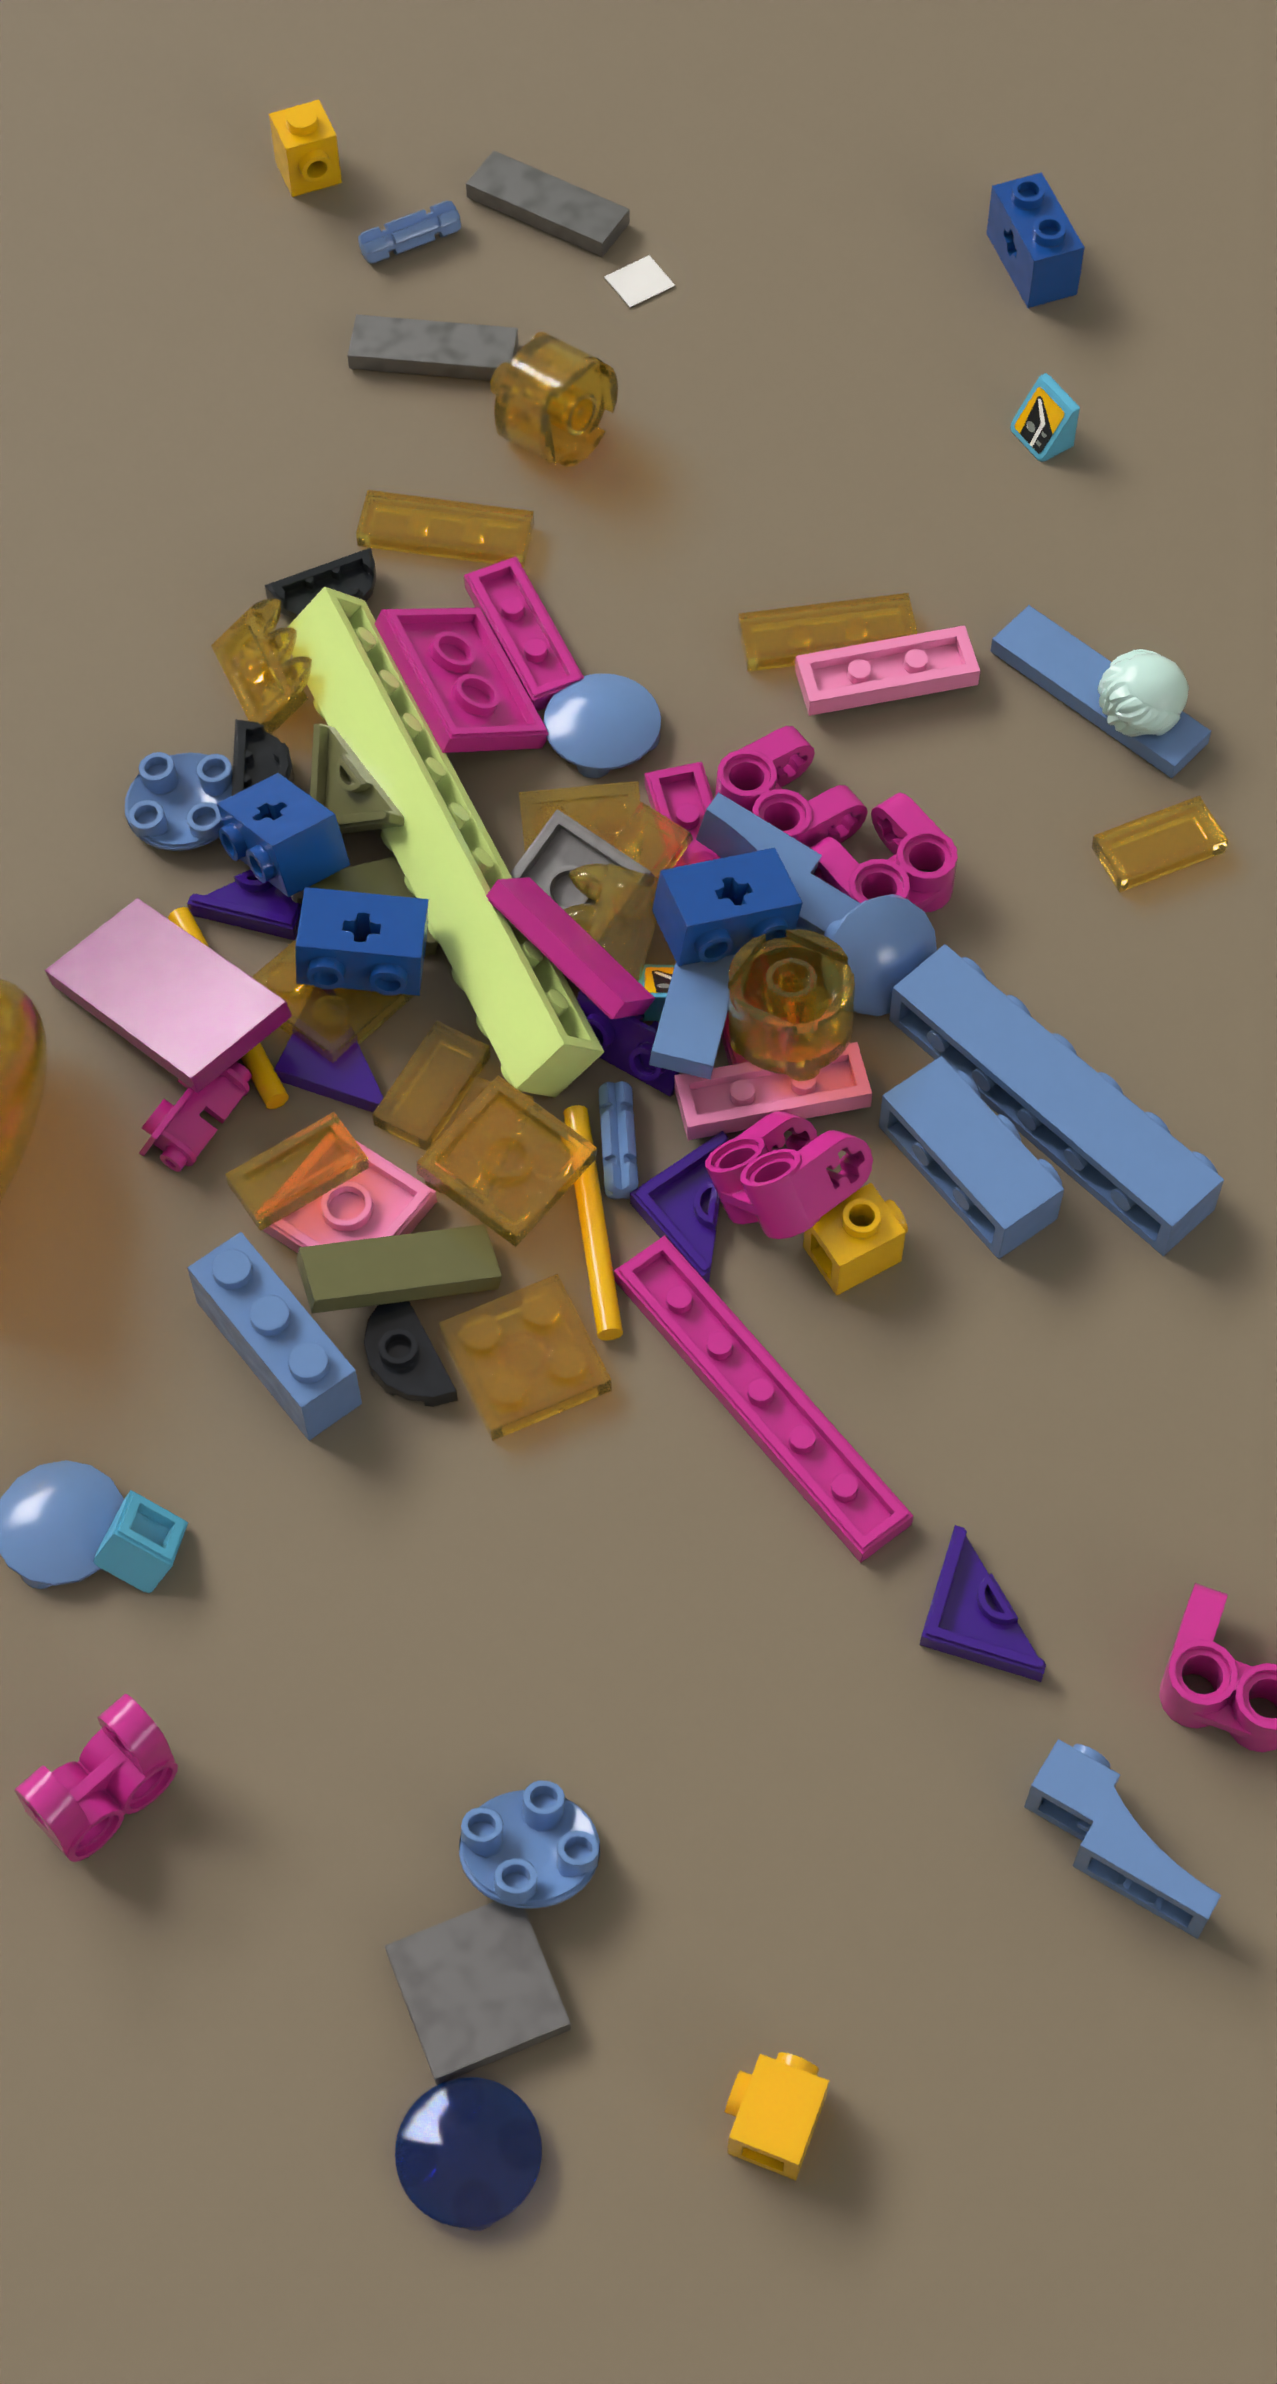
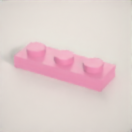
(887, 670)
(745, 1094)

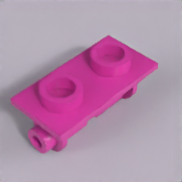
(181, 1130)

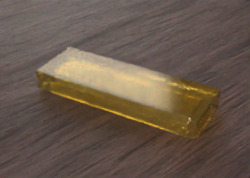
(444, 528)
(779, 635)

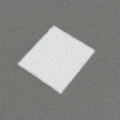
(639, 281)

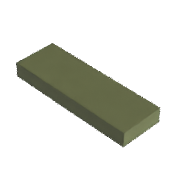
(398, 1268)

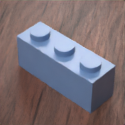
(971, 1156)
(275, 1335)

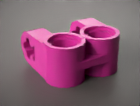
(755, 781)
(916, 847)
(786, 1186)
(1232, 1681)
(115, 1775)

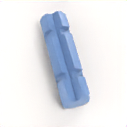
(409, 232)
(618, 1139)

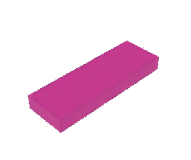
(523, 629)
(570, 947)

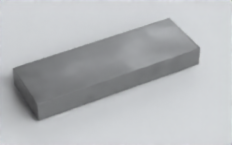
(548, 203)
(430, 347)

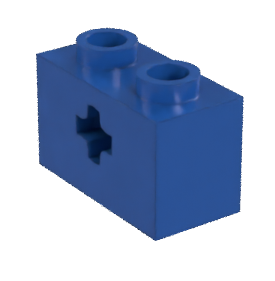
(1035, 240)
(282, 835)
(723, 904)
(361, 941)

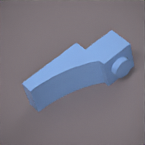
(735, 831)
(1080, 1797)

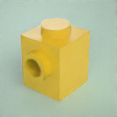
(305, 148)
(857, 1239)
(776, 2112)

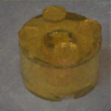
(553, 399)
(791, 1003)

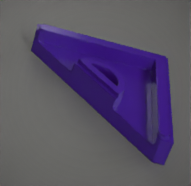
(250, 906)
(344, 1080)
(684, 1206)
(975, 1618)

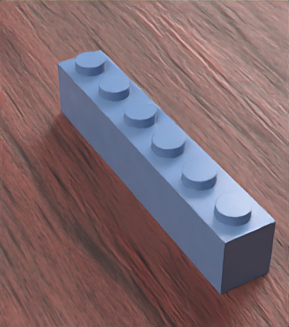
(1057, 1099)

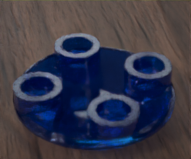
(468, 2152)

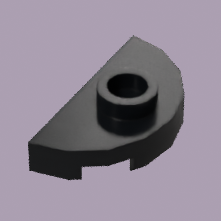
(349, 575)
(257, 756)
(404, 1357)

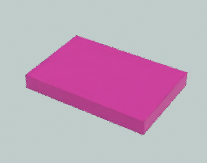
(461, 679)

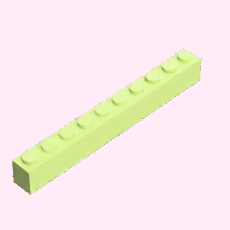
(444, 850)

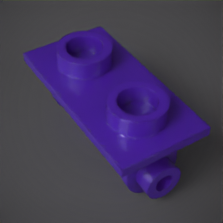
(628, 1045)

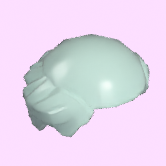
(1143, 693)

